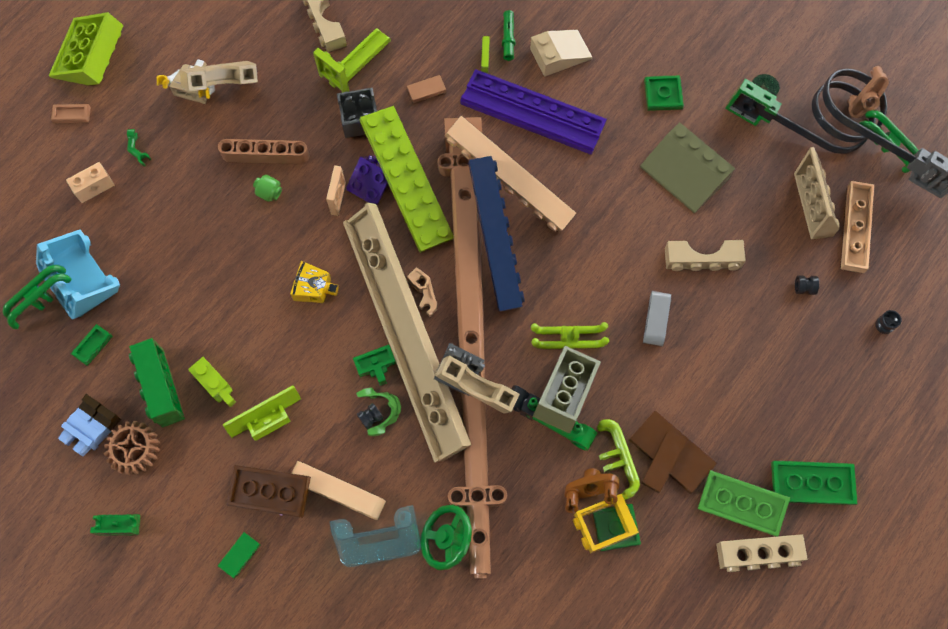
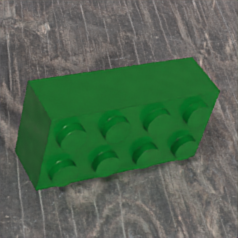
(156, 383)

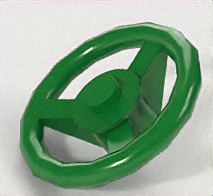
(452, 538)

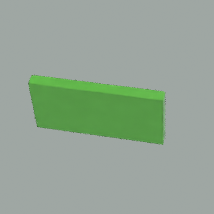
(744, 503)

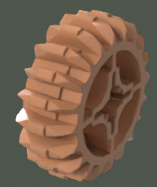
(132, 433)

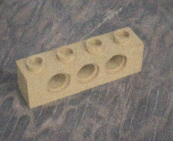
(793, 545)

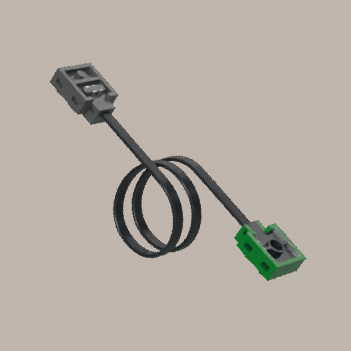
(755, 103)

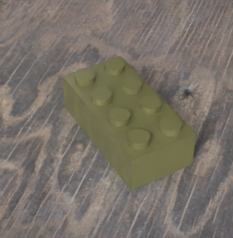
(567, 389)

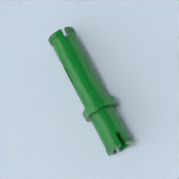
(508, 42)

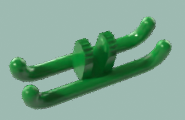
(894, 134)
(32, 292)

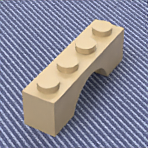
(330, 32)
(205, 76)
(682, 256)
(463, 378)

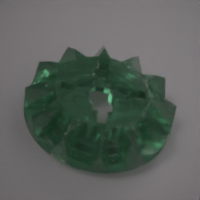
(769, 81)

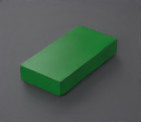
(91, 345)
(239, 555)

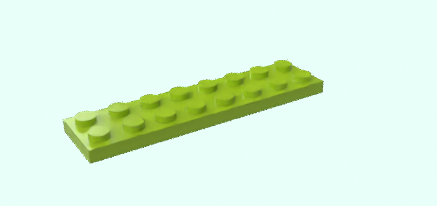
(406, 178)

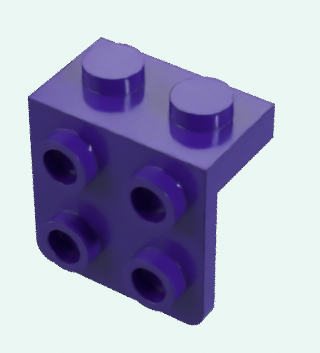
(368, 180)

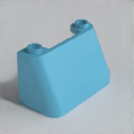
(88, 282)

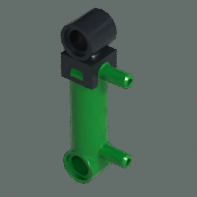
(580, 435)

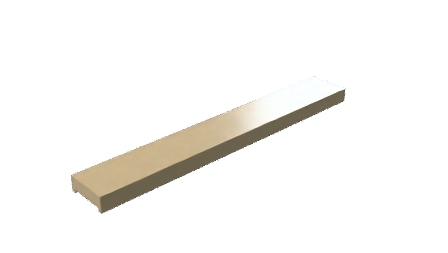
(406, 334)

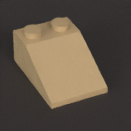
(559, 50)

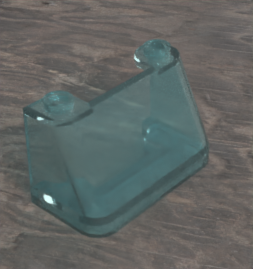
(378, 544)

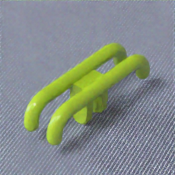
(569, 336)
(624, 454)

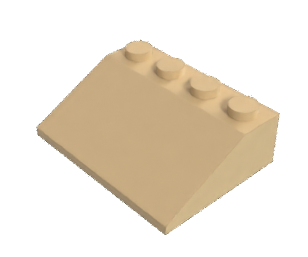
(816, 197)

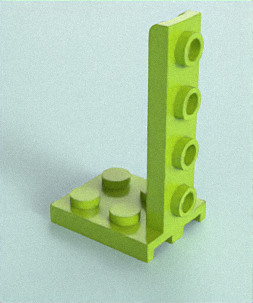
(341, 72)

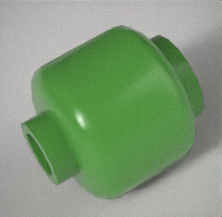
(267, 188)

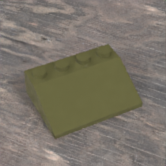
(687, 167)

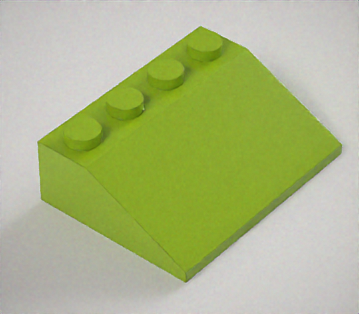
(87, 49)

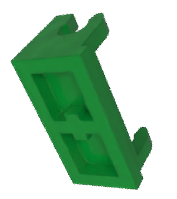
(116, 525)

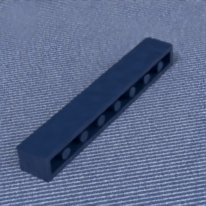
(495, 233)

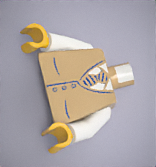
(174, 83)

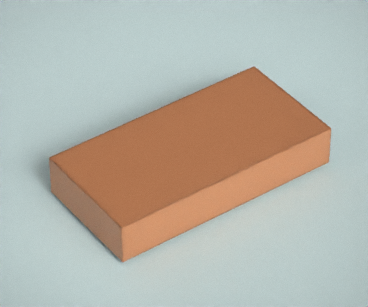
(426, 89)
(71, 113)

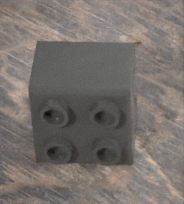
(352, 107)

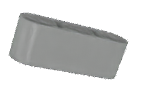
(657, 318)

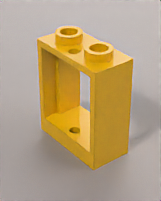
(625, 518)

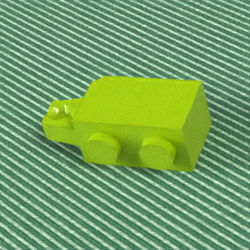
(212, 381)

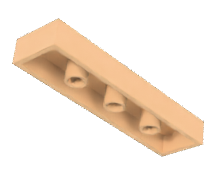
(857, 227)

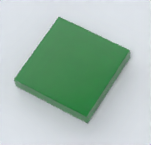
(663, 93)
(609, 526)

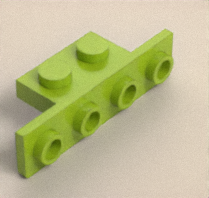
(265, 416)

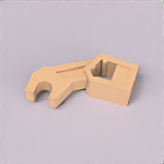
(427, 290)

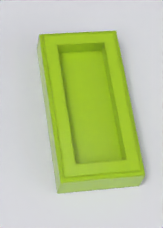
(485, 54)

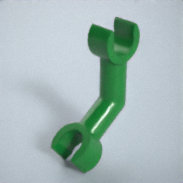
(132, 137)

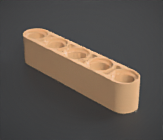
(341, 491)

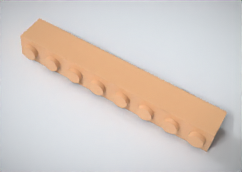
(511, 175)

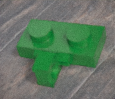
(375, 363)

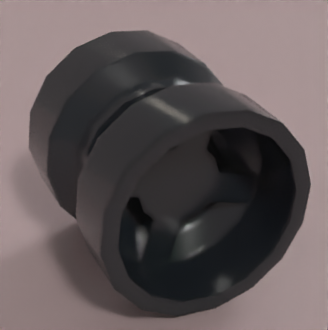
(805, 284)
(892, 321)
(370, 416)

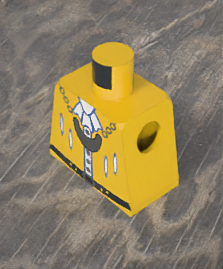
(312, 284)

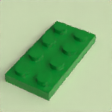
(815, 482)

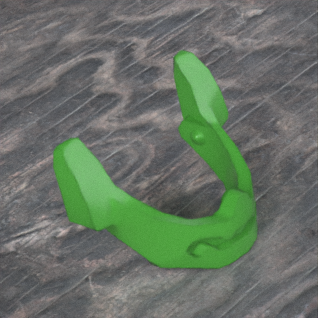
(393, 402)

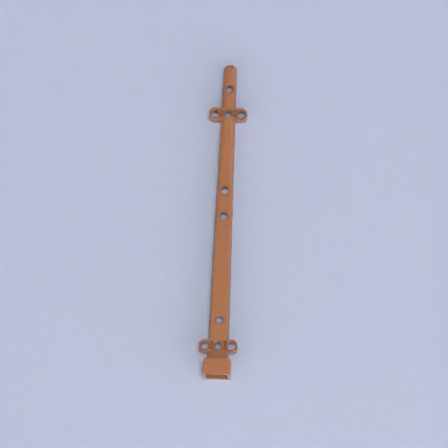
(470, 324)

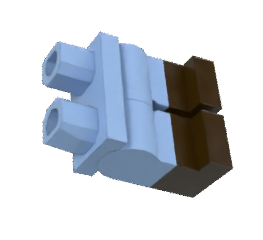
(89, 424)

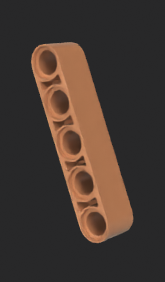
(255, 148)

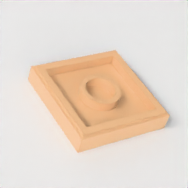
(336, 190)

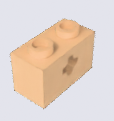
(90, 182)

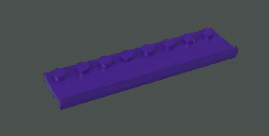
(533, 111)

